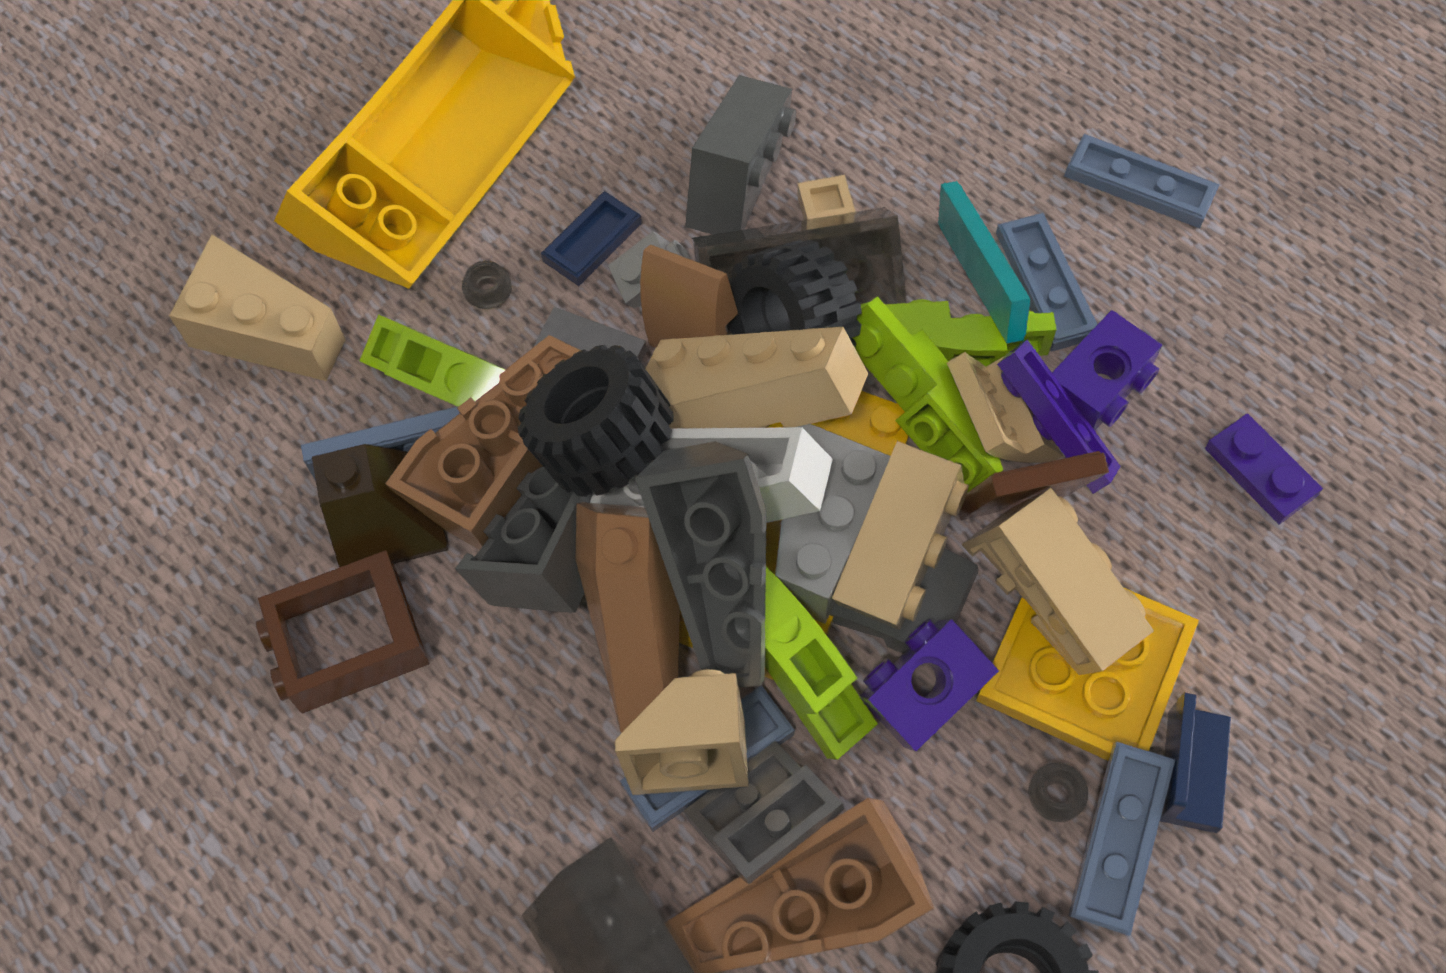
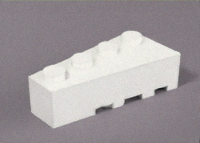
(785, 461)

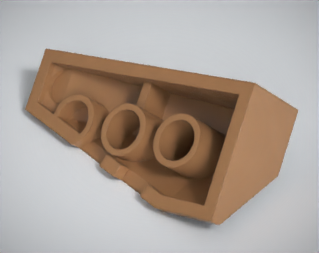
(478, 457)
(628, 604)
(829, 893)

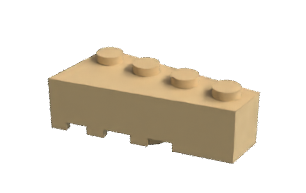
(759, 378)

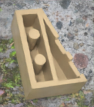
(255, 315)
(901, 536)
(1064, 581)

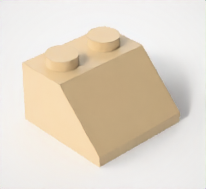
(687, 738)

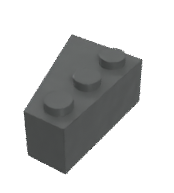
(736, 155)

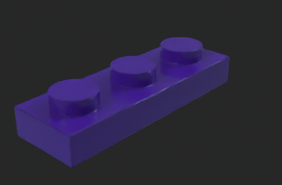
(1053, 409)

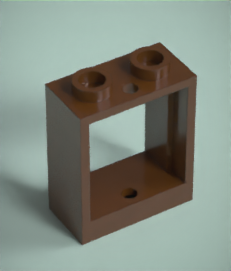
(355, 674)

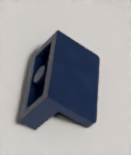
(1199, 774)

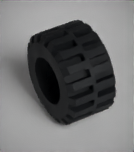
(793, 290)
(595, 420)
(1014, 932)

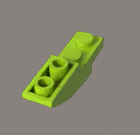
(971, 333)
(428, 363)
(924, 388)
(812, 673)

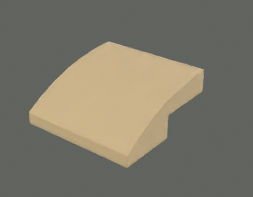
(998, 416)

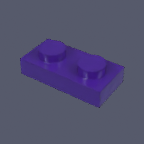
(1263, 468)

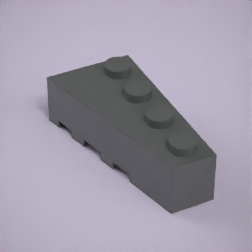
(530, 551)

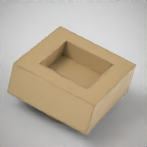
(824, 197)

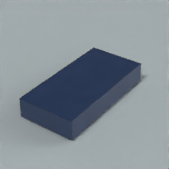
(591, 238)

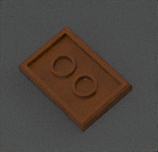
(1015, 486)

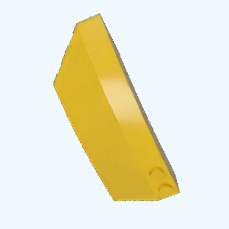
(432, 138)

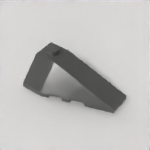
(714, 551)

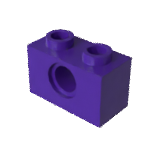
(1114, 350)
(959, 674)

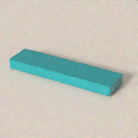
(983, 262)

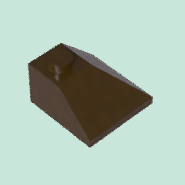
(365, 513)

